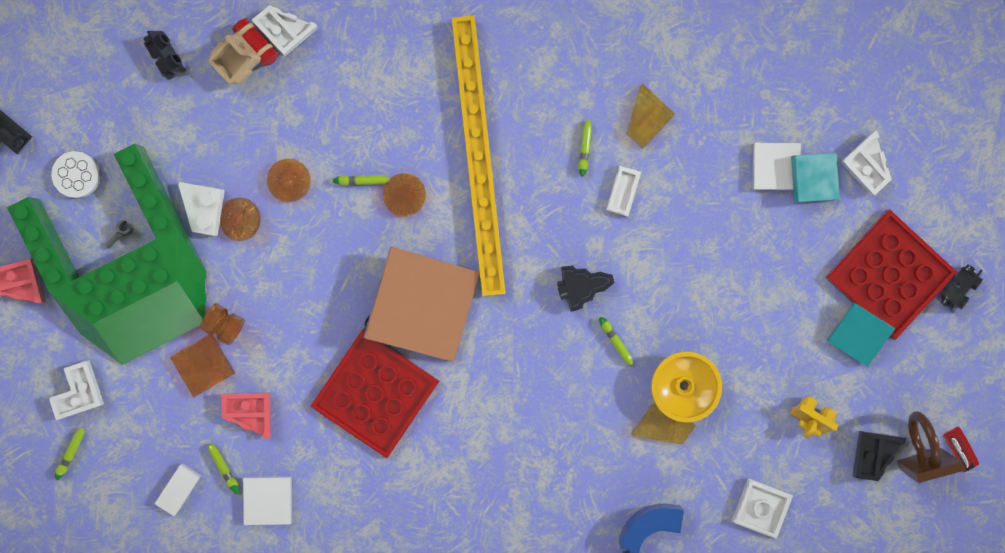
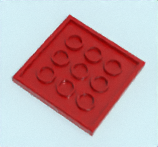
(891, 273)
(374, 394)

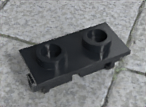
(159, 45)
(12, 134)
(958, 296)

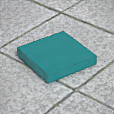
(815, 177)
(860, 334)

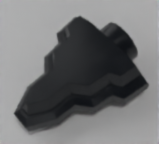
(581, 286)

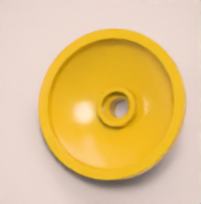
(702, 389)

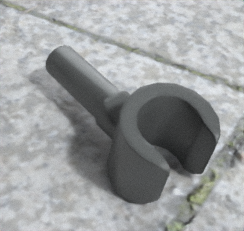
(119, 233)

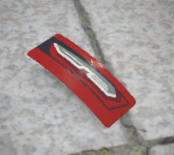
(961, 448)

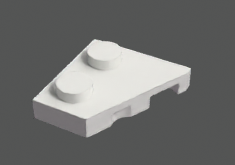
(283, 29)

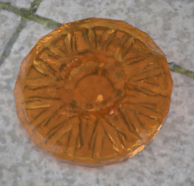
(288, 180)
(404, 194)
(240, 219)

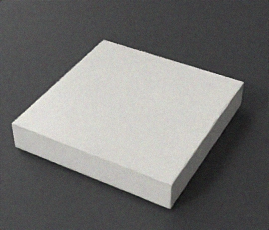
(773, 165)
(267, 500)
(762, 508)

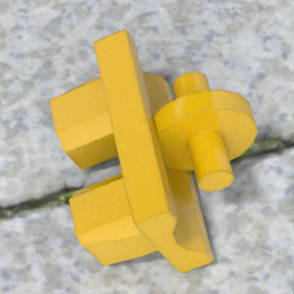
(812, 421)

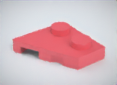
(21, 281)
(248, 410)

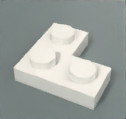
(83, 393)

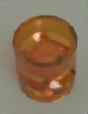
(221, 323)

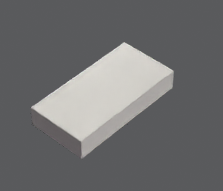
(623, 191)
(178, 489)

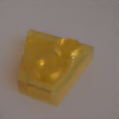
(647, 117)
(660, 427)

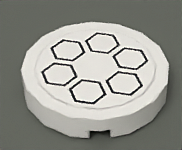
(76, 174)

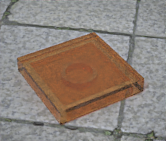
(202, 365)

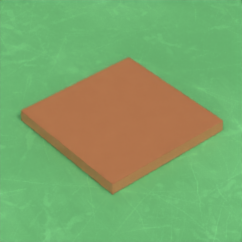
(421, 304)

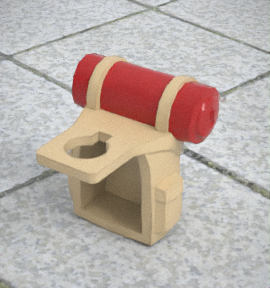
(241, 53)

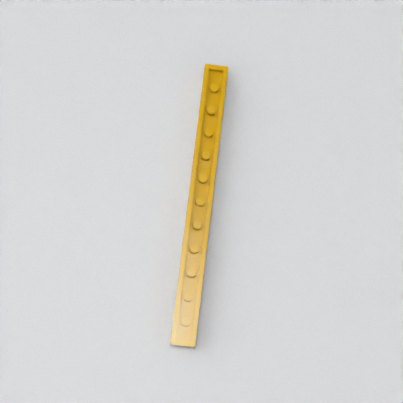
(478, 155)

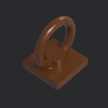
(931, 462)

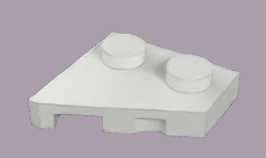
(868, 164)
(202, 207)

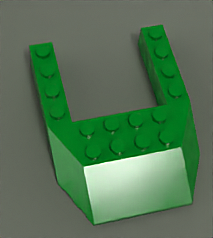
(137, 297)

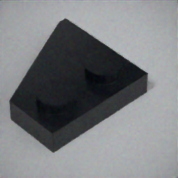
(874, 454)

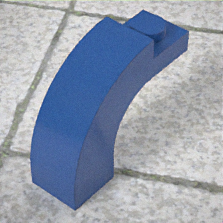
(648, 521)

